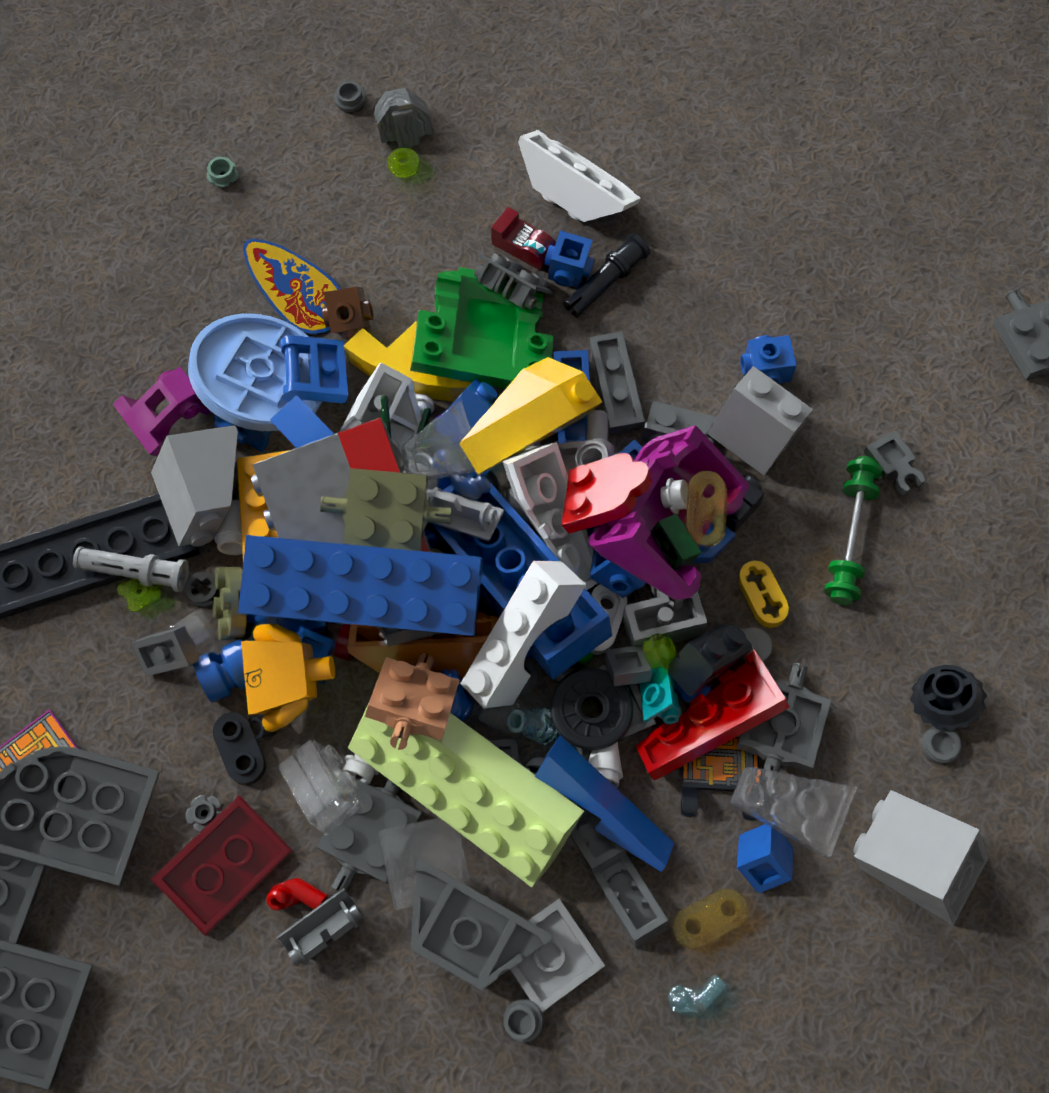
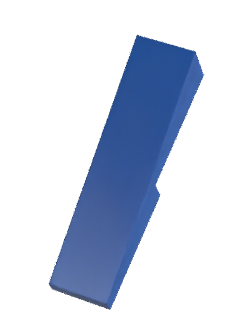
(618, 817)

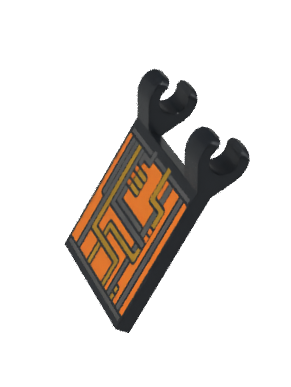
(715, 771)

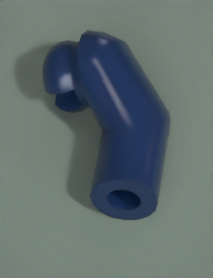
(470, 487)

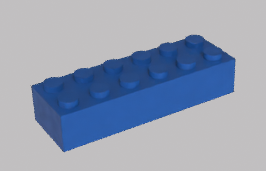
(504, 566)
(360, 585)

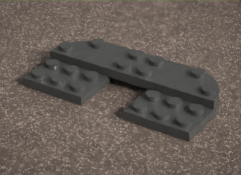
(75, 816)

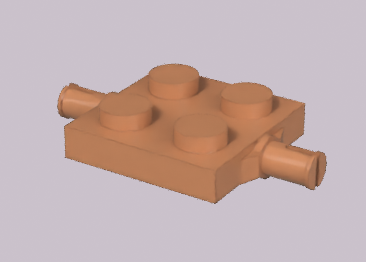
(412, 699)

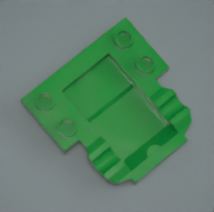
(477, 333)

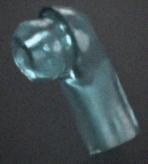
(697, 1001)

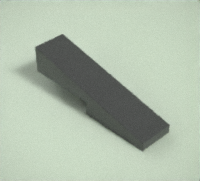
(626, 891)

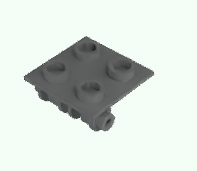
(504, 274)

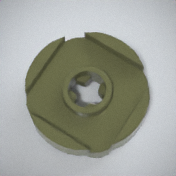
(225, 608)

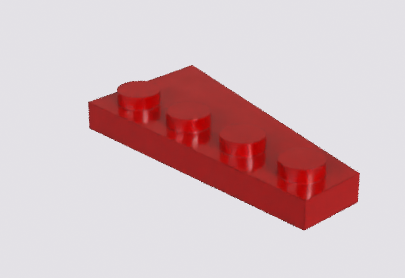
(729, 710)

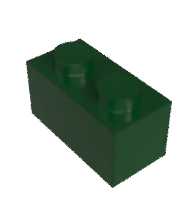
(675, 542)

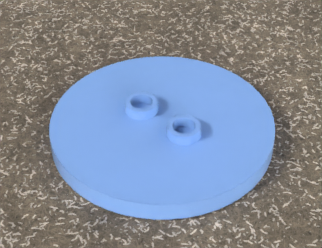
(241, 369)

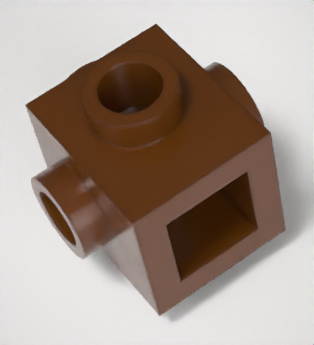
(337, 305)

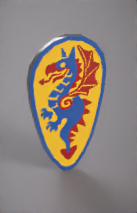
(289, 284)

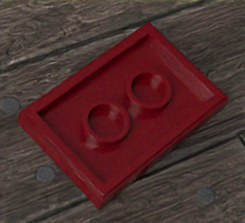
(222, 865)

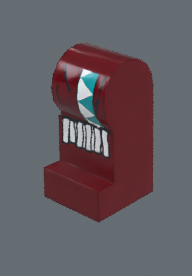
(520, 239)

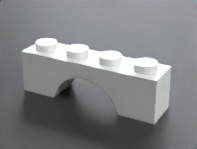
(540, 600)

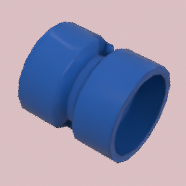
(221, 671)

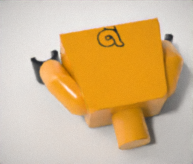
(280, 675)

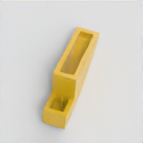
(367, 352)

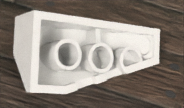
(540, 488)

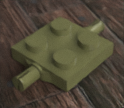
(386, 509)

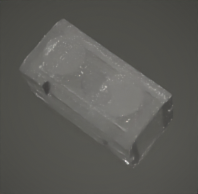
(321, 786)

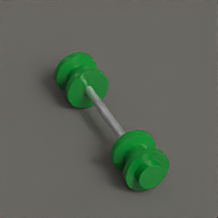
(845, 572)

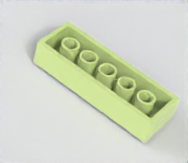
(475, 792)

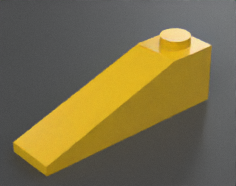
(530, 410)

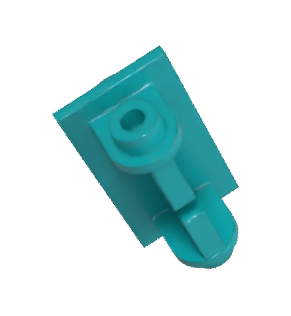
(659, 697)

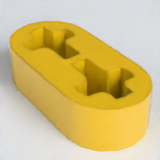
(755, 597)

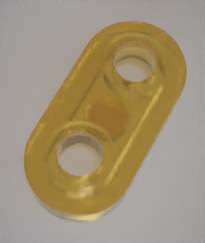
(706, 509)
(710, 918)

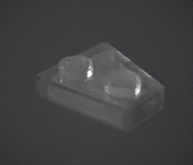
(437, 447)

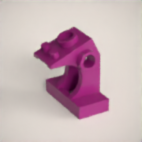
(141, 415)

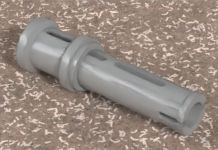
(148, 570)

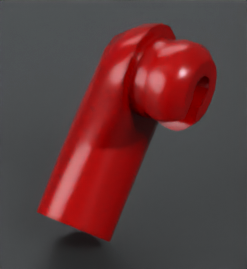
(294, 892)

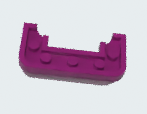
(629, 539)

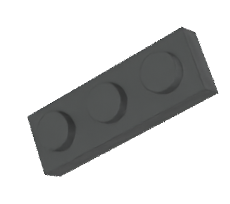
(616, 382)

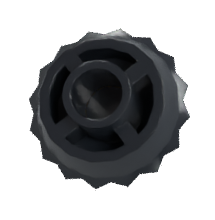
(957, 703)

